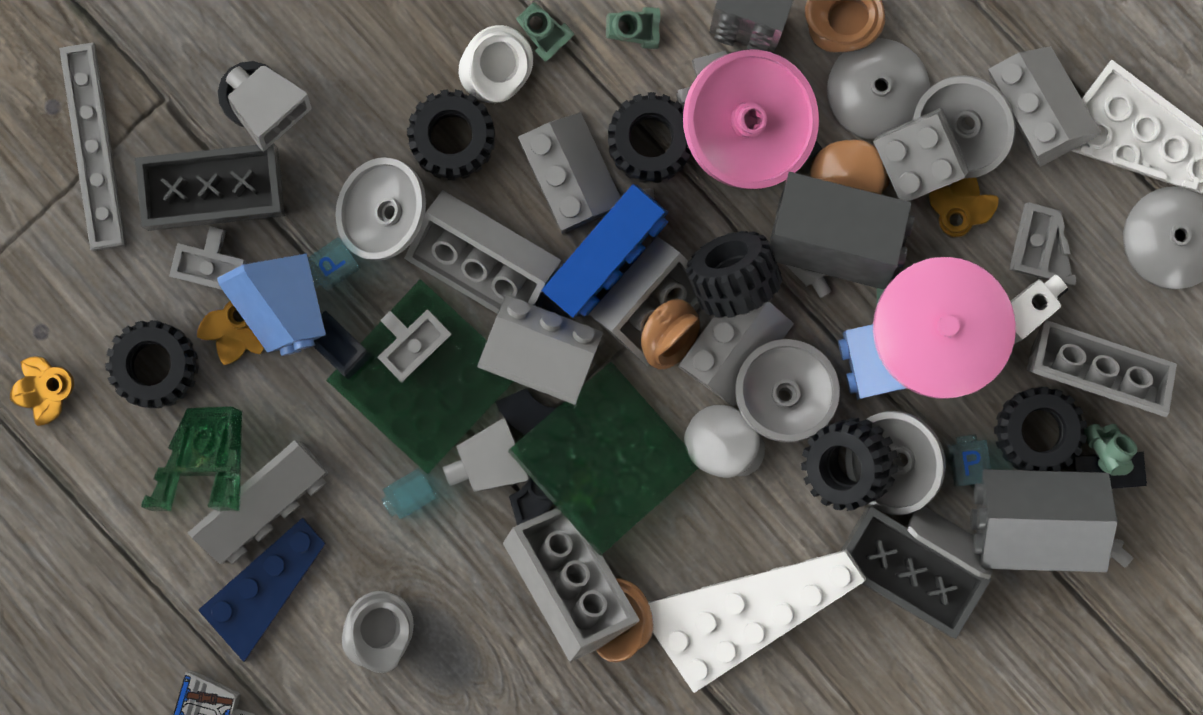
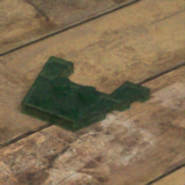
(203, 446)

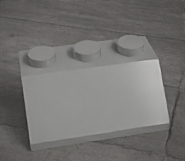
(1044, 103)
(570, 171)
(647, 284)
(727, 344)
(540, 349)

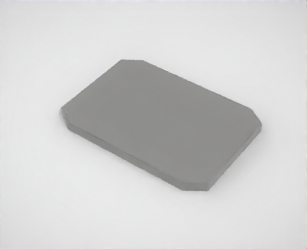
(947, 540)

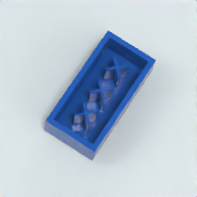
(605, 251)

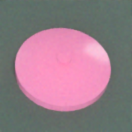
(750, 119)
(944, 327)

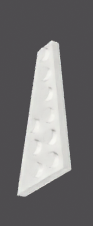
(1142, 131)
(732, 620)

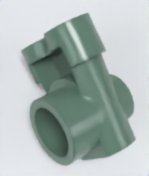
(642, 27)
(549, 36)
(1112, 448)

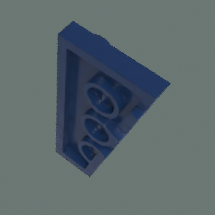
(255, 596)

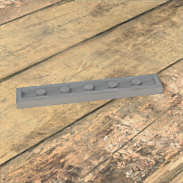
(92, 146)

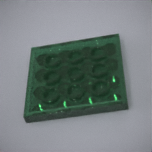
(439, 398)
(604, 458)

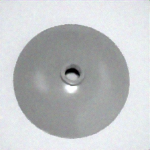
(853, 91)
(995, 125)
(368, 204)
(1151, 238)
(791, 368)
(918, 479)

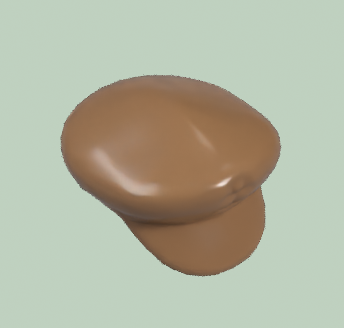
(844, 23)
(852, 165)
(670, 333)
(637, 636)

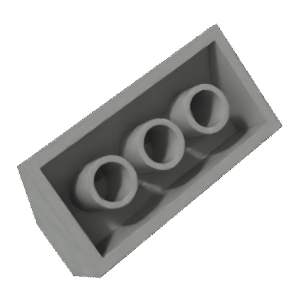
(479, 255)
(1103, 367)
(262, 500)
(569, 583)

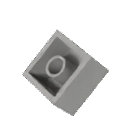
(921, 156)

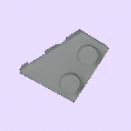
(1041, 245)

